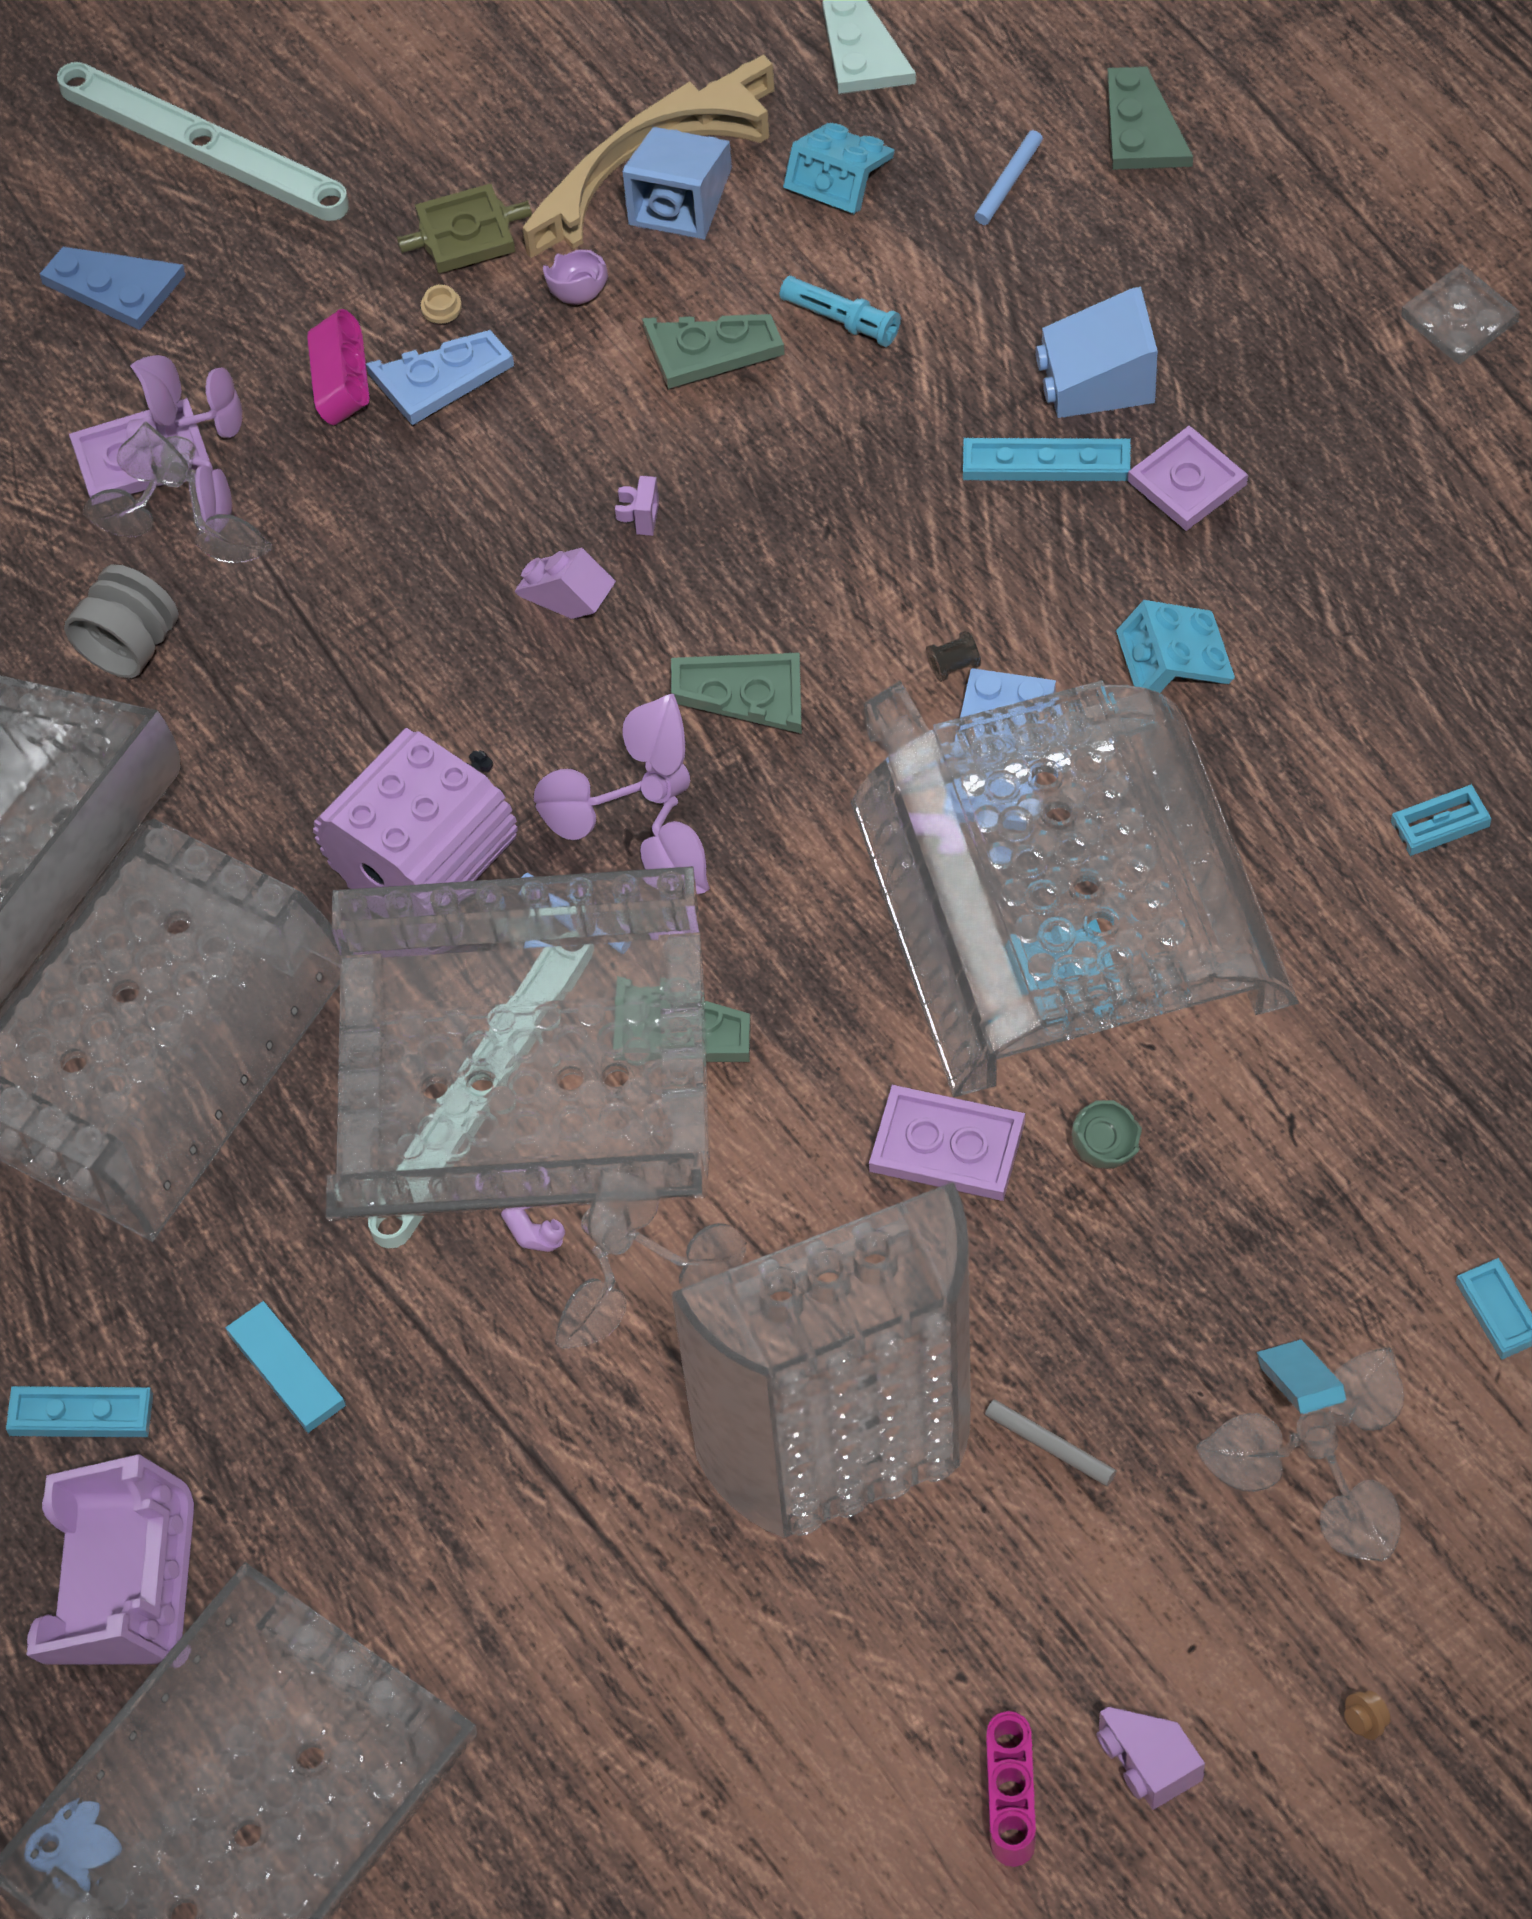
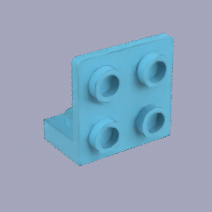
(834, 165)
(1172, 642)

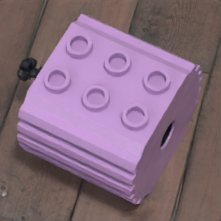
(416, 818)

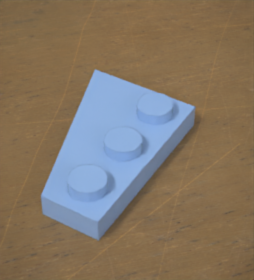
(438, 377)

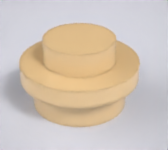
(440, 304)

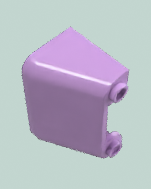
(120, 1564)

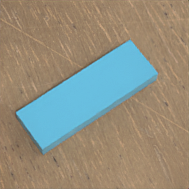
(285, 1366)
(1301, 1376)
(79, 1411)

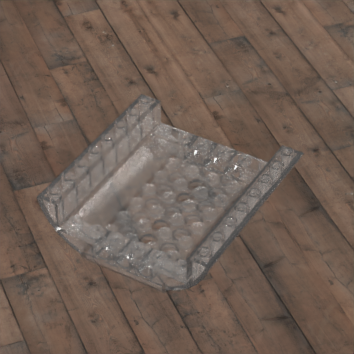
(989, 880)
(518, 992)

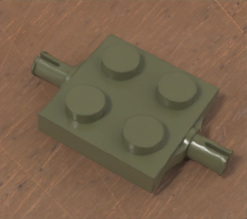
(465, 228)

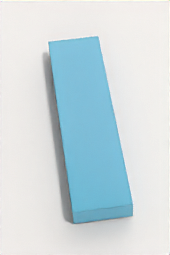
(1046, 459)

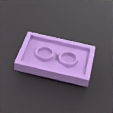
(99, 445)
(947, 1141)

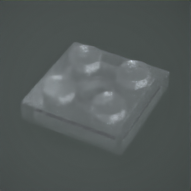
(1460, 314)

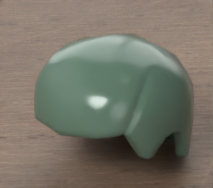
(1106, 1134)

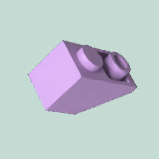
(566, 583)
(1153, 1752)

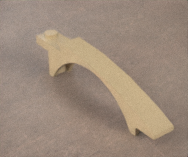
(720, 108)

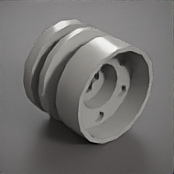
(121, 621)

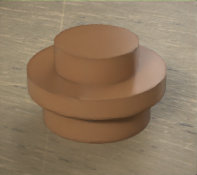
(1366, 1714)

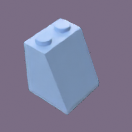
(676, 181)
(1100, 357)

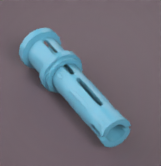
(856, 314)

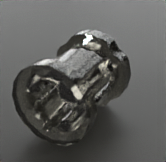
(953, 656)

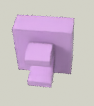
(643, 505)

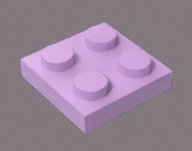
(1187, 478)

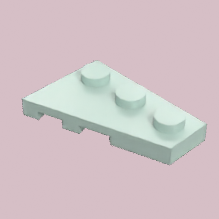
(863, 49)

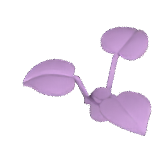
(162, 392)
(653, 736)

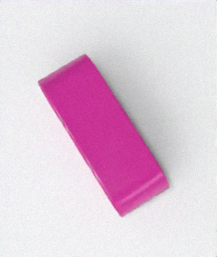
(338, 367)
(1011, 1811)

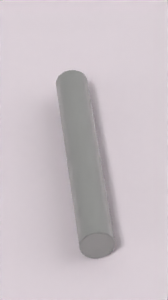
(1050, 1442)

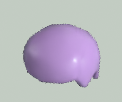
(576, 276)

